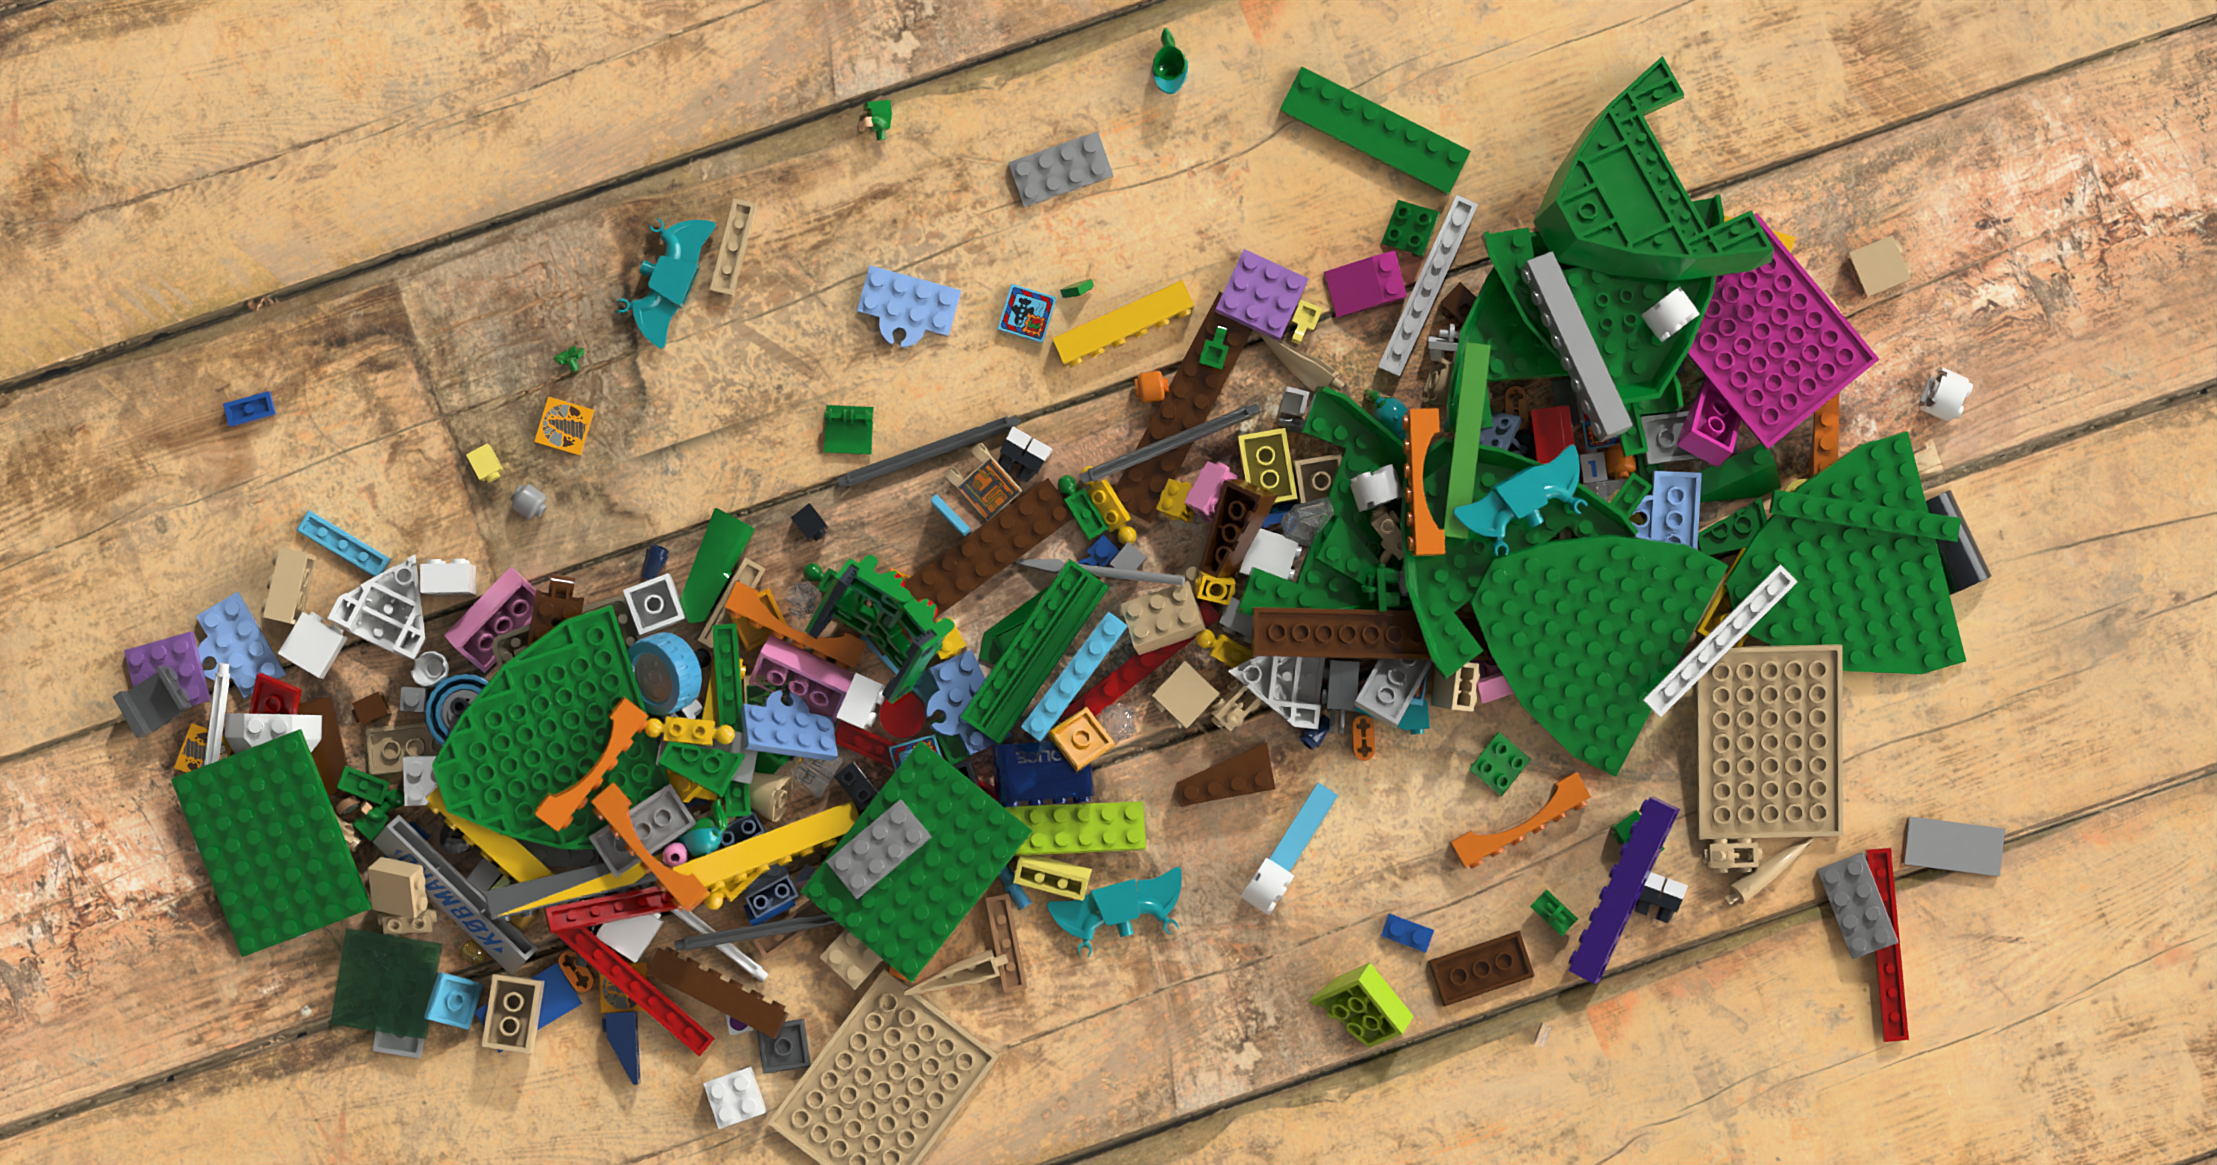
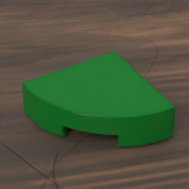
(1077, 289)

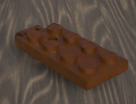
(555, 603)

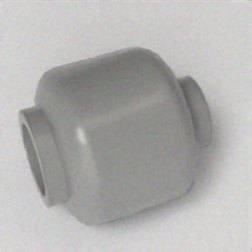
(528, 501)

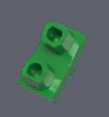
(1384, 576)
(1553, 912)

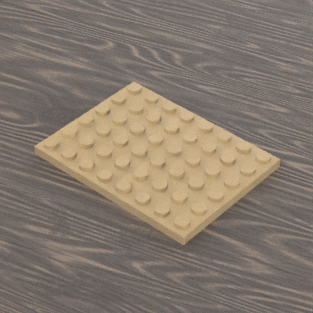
(1771, 743)
(883, 1082)

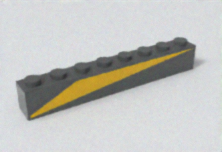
(563, 888)

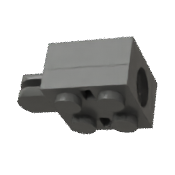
(1340, 690)

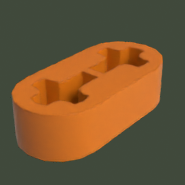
(1521, 405)
(1369, 736)
(571, 974)

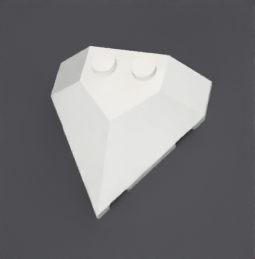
(385, 610)
(1286, 685)
(250, 730)

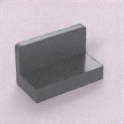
(1565, 395)

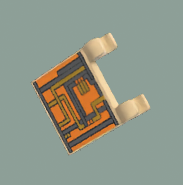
(987, 486)

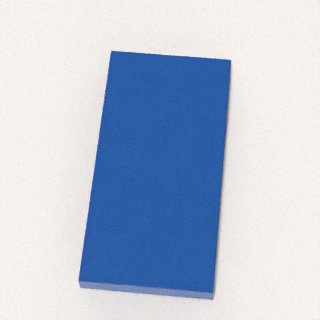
(557, 998)

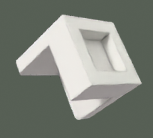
(1294, 402)

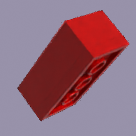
(1551, 432)

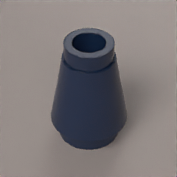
(654, 561)
(1313, 737)

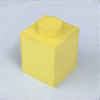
(485, 463)

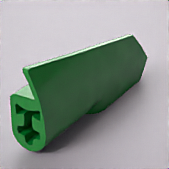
(1001, 634)

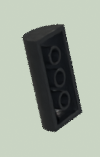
(1960, 559)

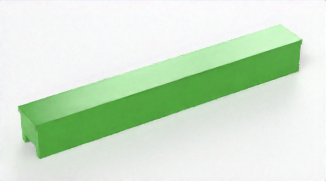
(1466, 435)

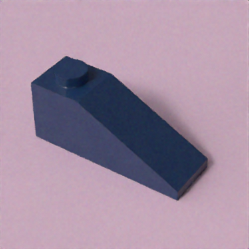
(624, 1039)

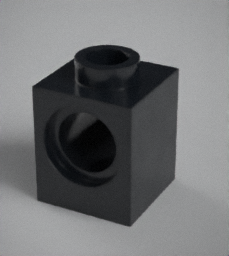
(810, 523)

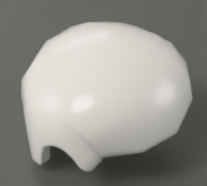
(430, 669)

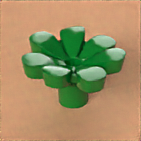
(570, 358)

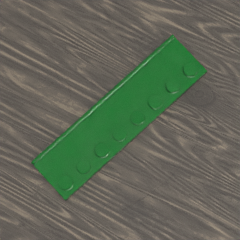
(1374, 130)
(1034, 651)

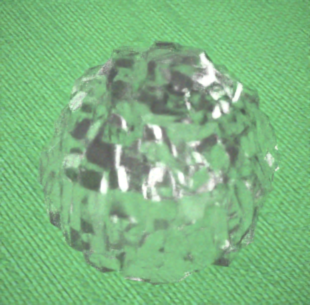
(804, 599)
(1117, 721)

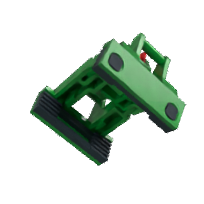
(890, 604)

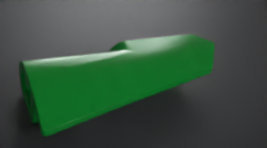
(713, 565)

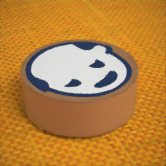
(348, 805)

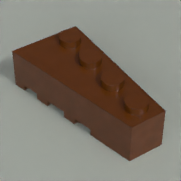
(1234, 526)
(1235, 777)

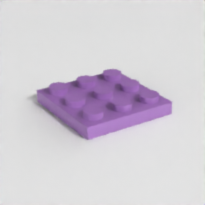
(1261, 295)
(179, 654)

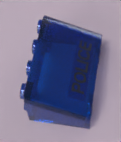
(1037, 774)

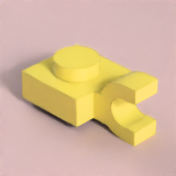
(1306, 318)

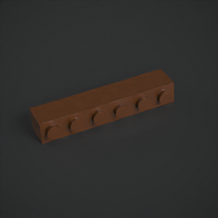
(717, 993)

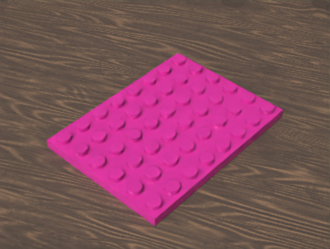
(1776, 345)

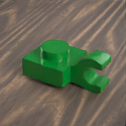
(1214, 352)

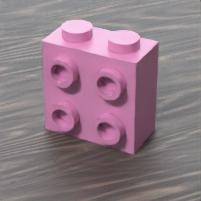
(1207, 489)

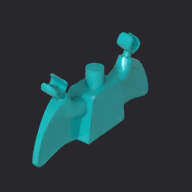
(669, 278)
(1523, 496)
(1118, 906)

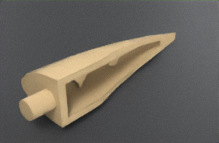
(1306, 368)
(1753, 882)
(965, 972)

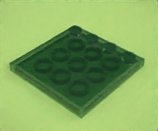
(385, 983)

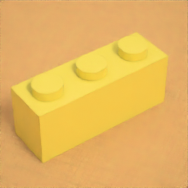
(1053, 876)

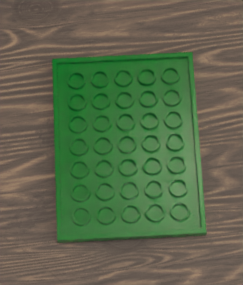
(271, 843)
(934, 889)

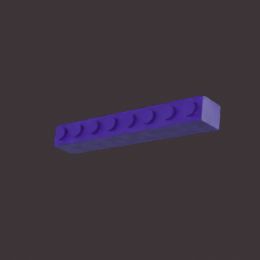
(1623, 890)

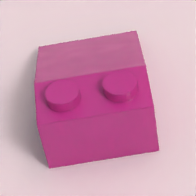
(1366, 284)
(1709, 426)

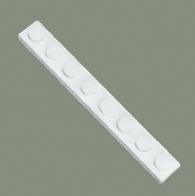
(1427, 286)
(1719, 641)

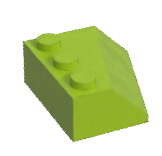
(1364, 1005)

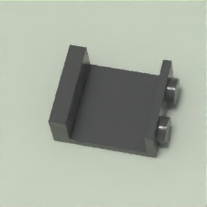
(153, 702)

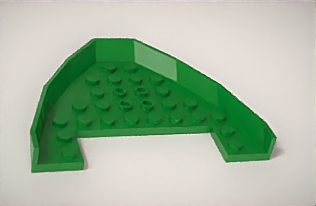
(1624, 208)
(1613, 310)
(1517, 351)
(1366, 449)
(1448, 581)

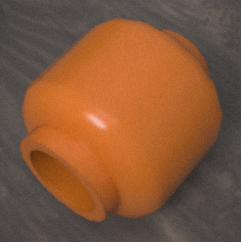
(1151, 386)
(1617, 464)

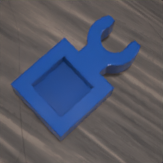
(1100, 553)

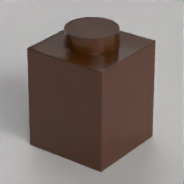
(371, 709)

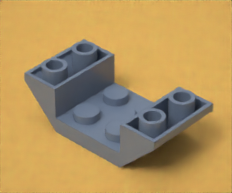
(771, 887)

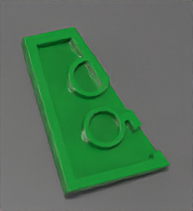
(1734, 531)
(1347, 553)
(702, 766)

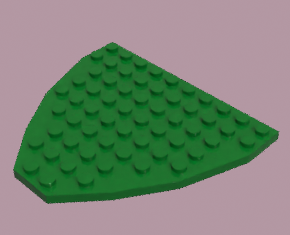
(1857, 585)
(1593, 632)
(543, 730)

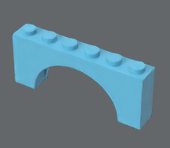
(1074, 676)

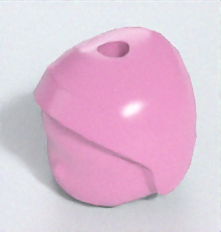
(672, 859)

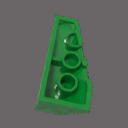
(1740, 476)

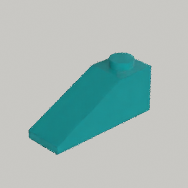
(1414, 719)

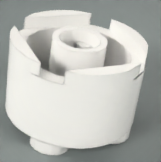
(1670, 314)
(1945, 394)
(1376, 489)
(1267, 886)

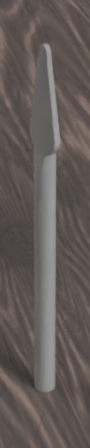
(1055, 565)

